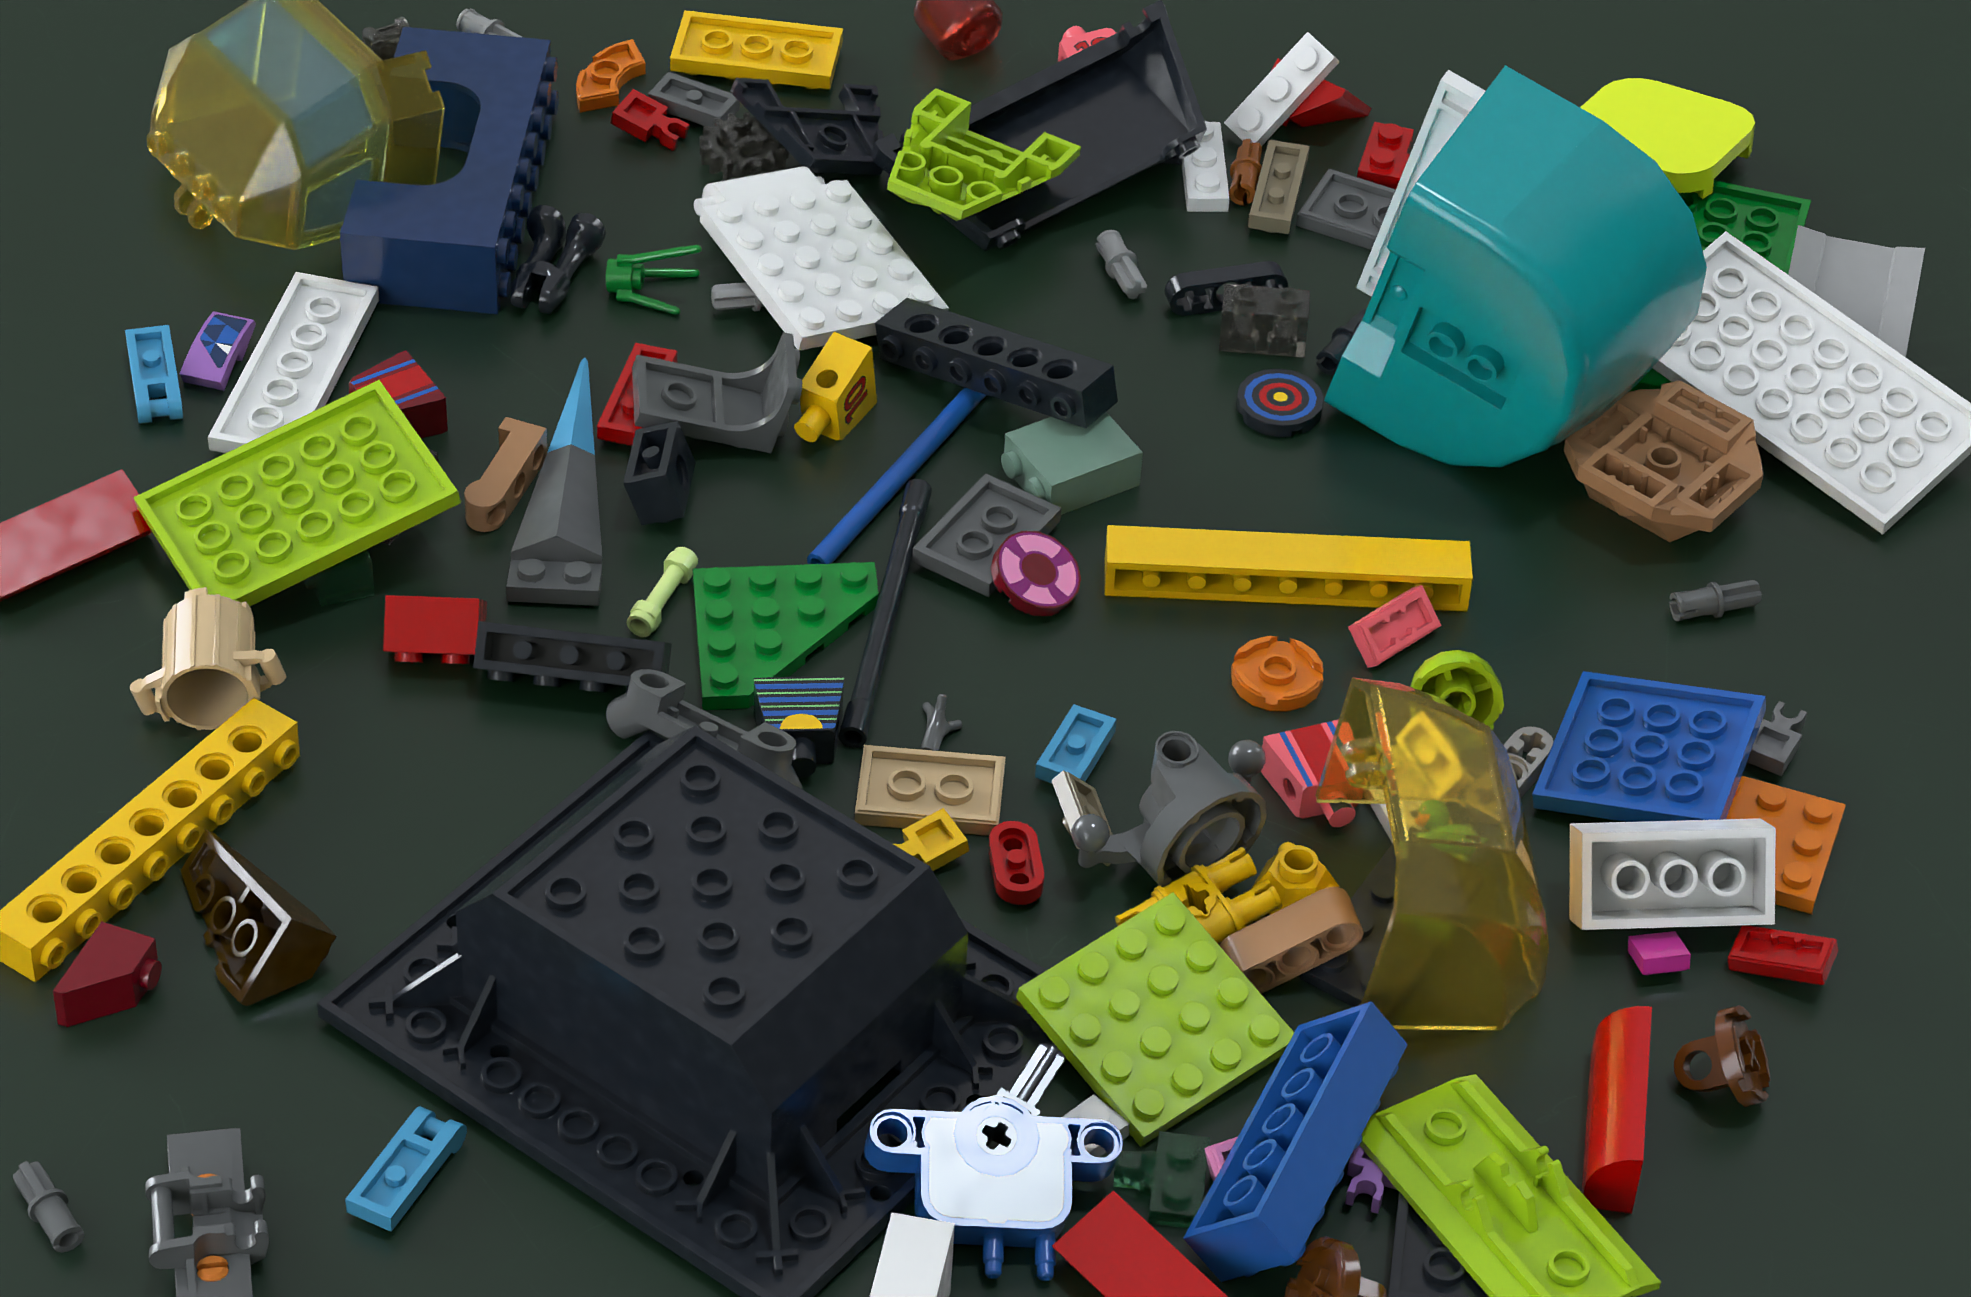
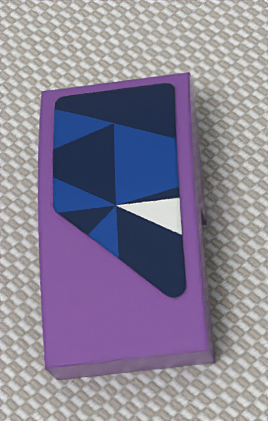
(216, 349)

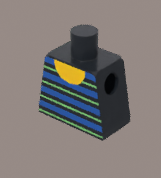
(806, 710)

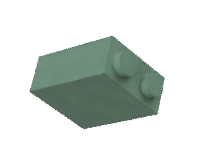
(1071, 462)

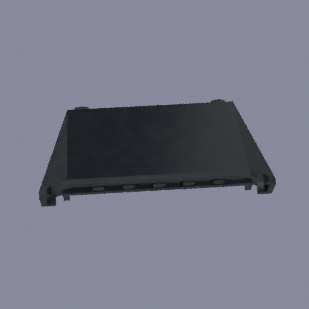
(1117, 100)

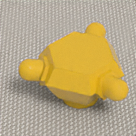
(1295, 874)

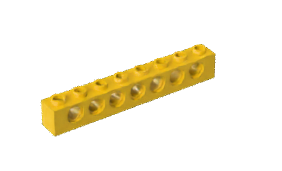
(145, 838)

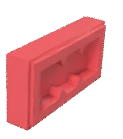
(1394, 626)

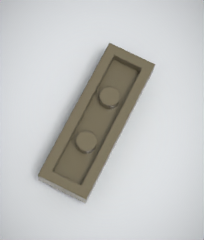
(1278, 187)

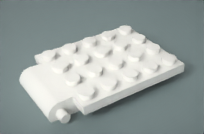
(811, 253)

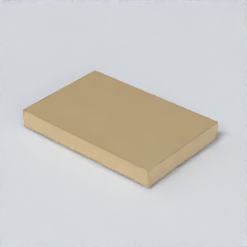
(910, 784)

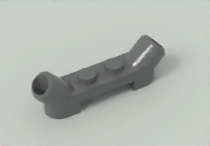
(657, 704)

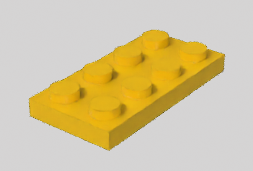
(756, 49)

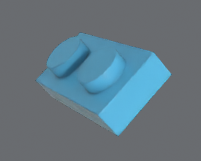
(1076, 744)

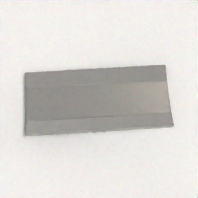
(1862, 281)

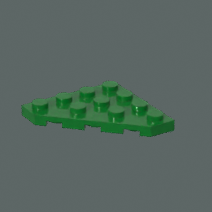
(771, 619)

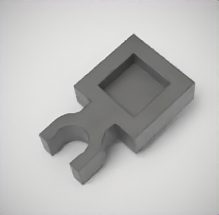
(1777, 741)

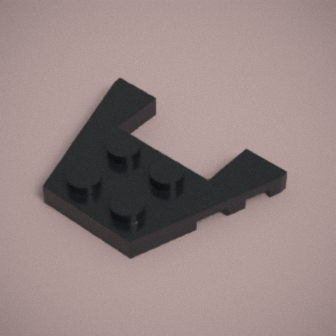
(819, 137)

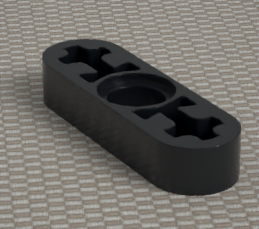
(1196, 282)

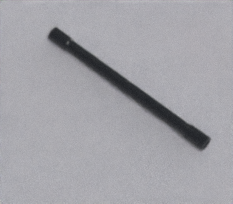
(860, 708)

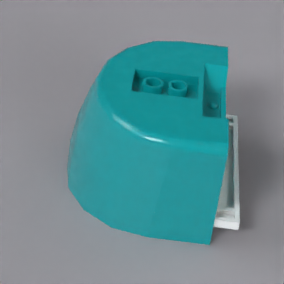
(1516, 278)

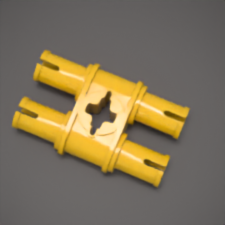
(1203, 898)

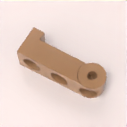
(508, 475)

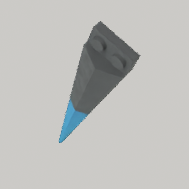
(560, 534)

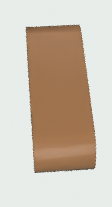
(1295, 938)

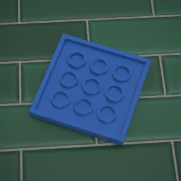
(1649, 750)

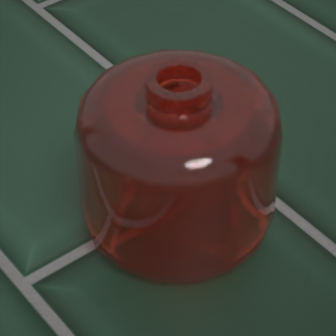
(959, 26)

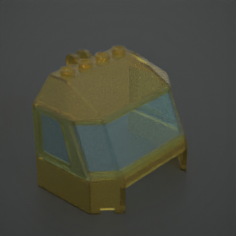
(282, 116)

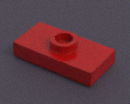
(1783, 954)

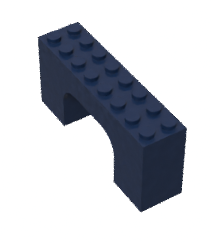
(459, 237)

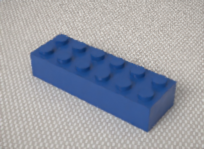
(1296, 1143)

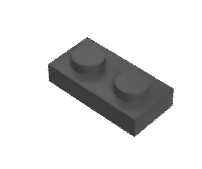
(694, 99)

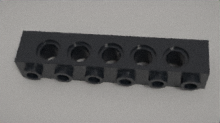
(997, 362)

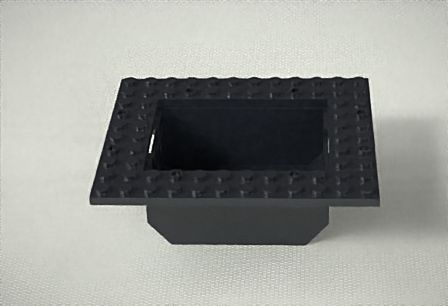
(694, 994)

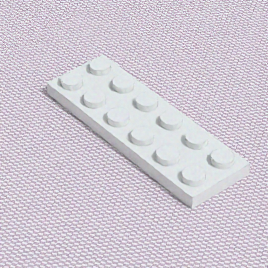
(295, 358)

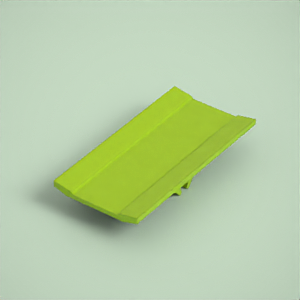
(1499, 1198)

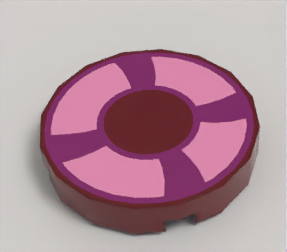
(1035, 573)

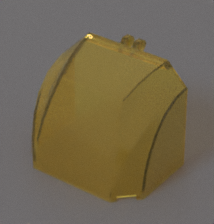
(1467, 895)

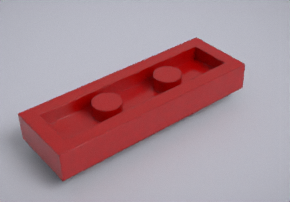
(618, 416)

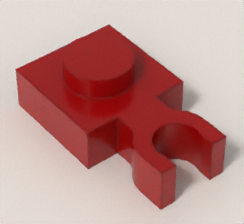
(647, 117)

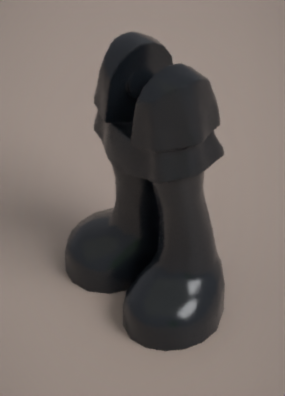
(548, 234)

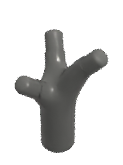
(937, 724)

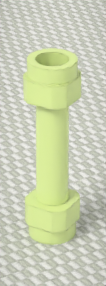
(646, 614)

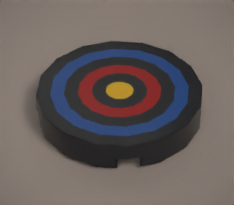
(1279, 402)

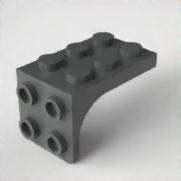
(720, 406)

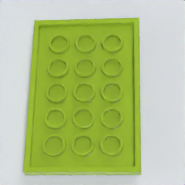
(298, 498)

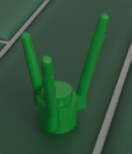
(626, 275)

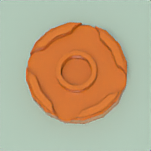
(1277, 674)

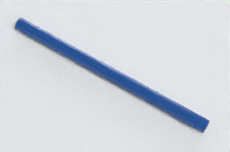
(895, 477)

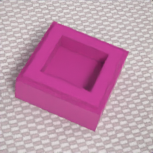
(1659, 953)

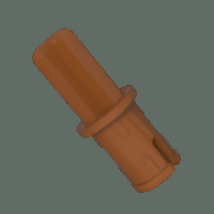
(1245, 172)

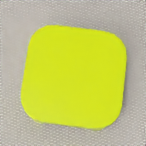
(1678, 128)

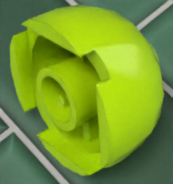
(1464, 683)

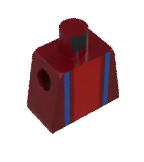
(411, 390)

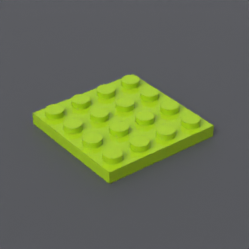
(1156, 1018)

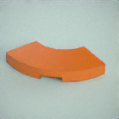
(611, 68)

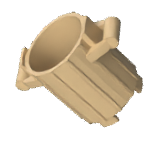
(207, 663)

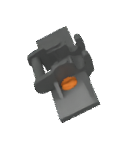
(227, 1220)

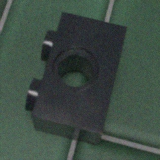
(659, 473)

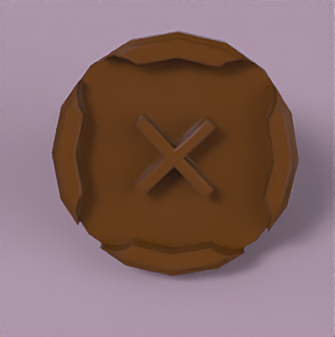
(1736, 1059)
(1331, 1270)

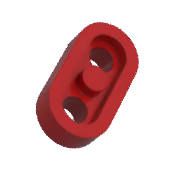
(1016, 862)

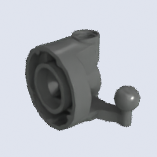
(1189, 812)

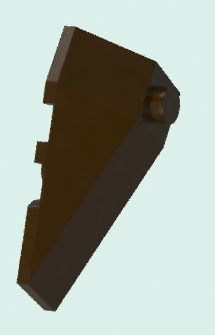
(254, 925)

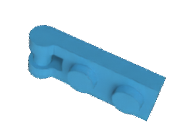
(153, 373)
(404, 1168)

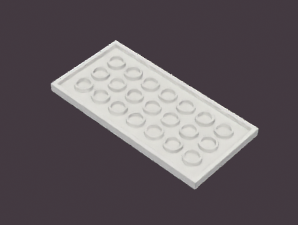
(1819, 387)

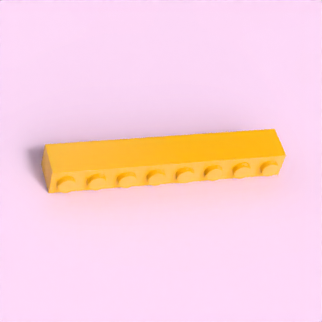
(1284, 567)

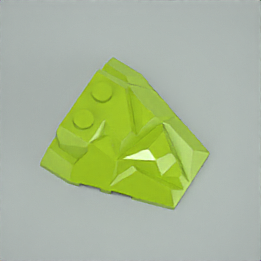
(965, 171)

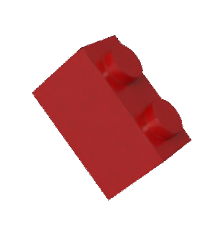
(432, 627)

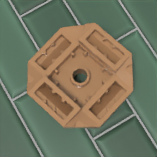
(1668, 459)

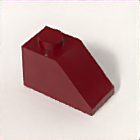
(107, 975)

